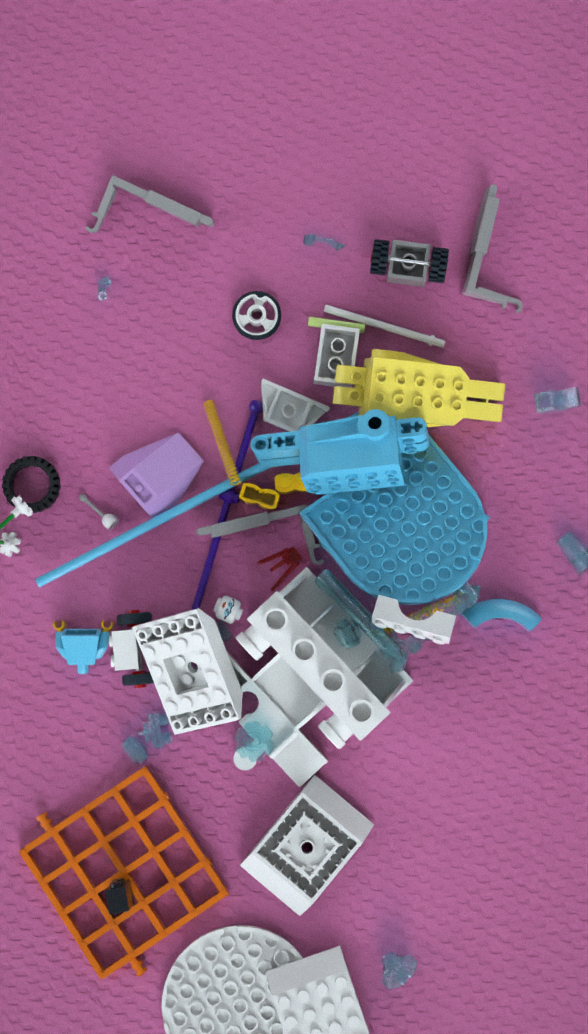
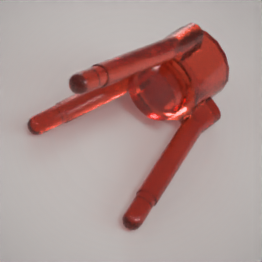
(290, 556)

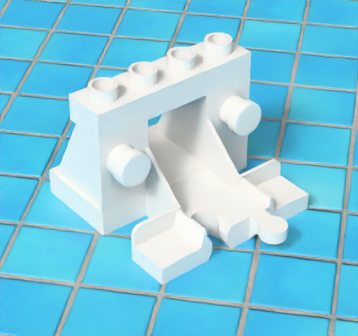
(311, 674)

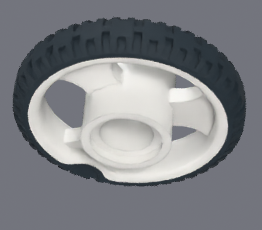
(241, 320)

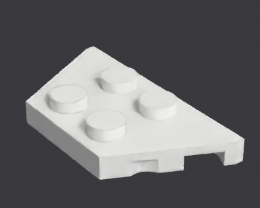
(287, 408)

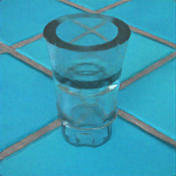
(574, 551)

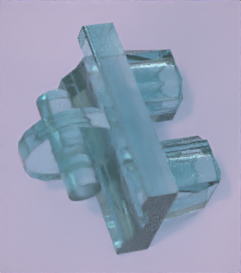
(158, 738)

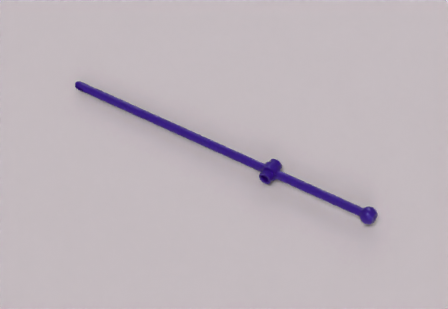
(229, 497)

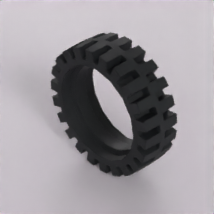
(26, 461)

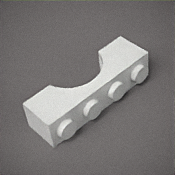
(437, 627)

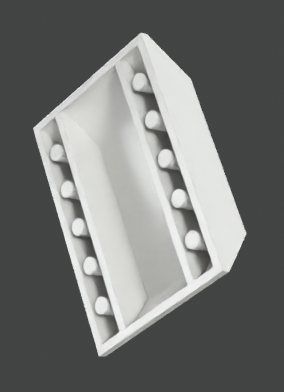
(317, 996)

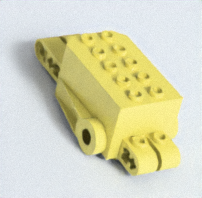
(417, 388)

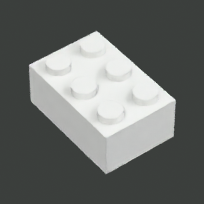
(336, 347)

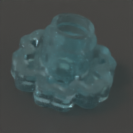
(246, 748)
(397, 969)

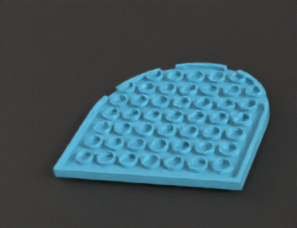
(408, 538)

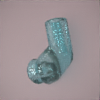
(101, 288)

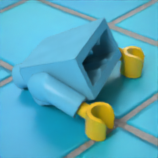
(81, 646)

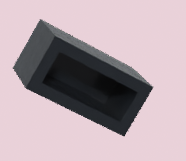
(119, 896)

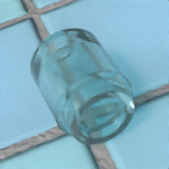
(135, 749)

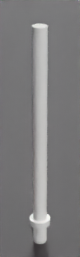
(431, 340)

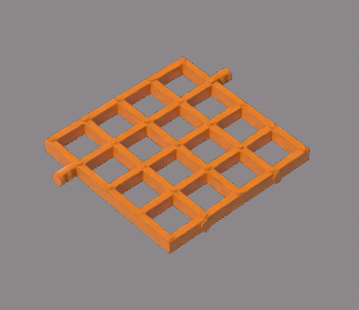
(123, 872)

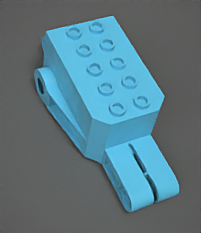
(346, 452)

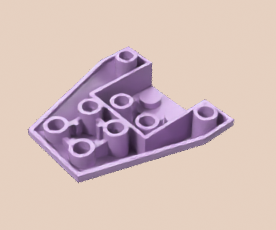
(158, 473)

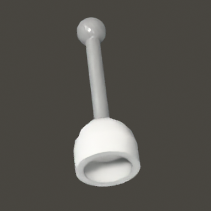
(108, 520)

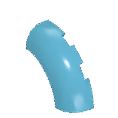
(502, 608)

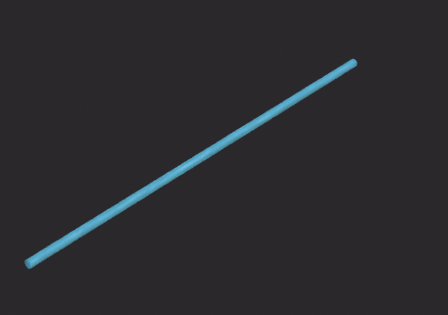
(150, 524)

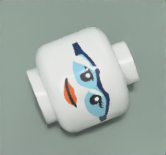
(228, 609)

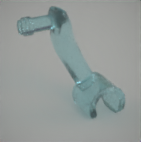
(311, 238)

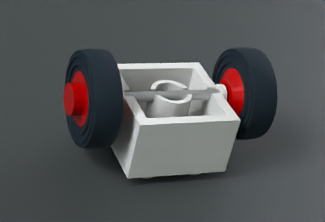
(127, 649)

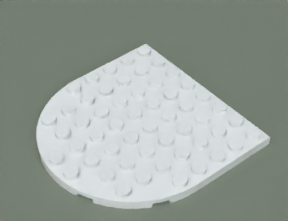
(223, 983)

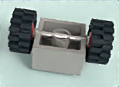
(409, 262)

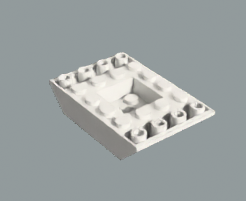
(188, 695)
(314, 817)

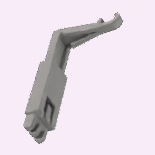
(153, 199)
(479, 248)
(259, 520)

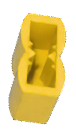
(288, 483)
(254, 495)

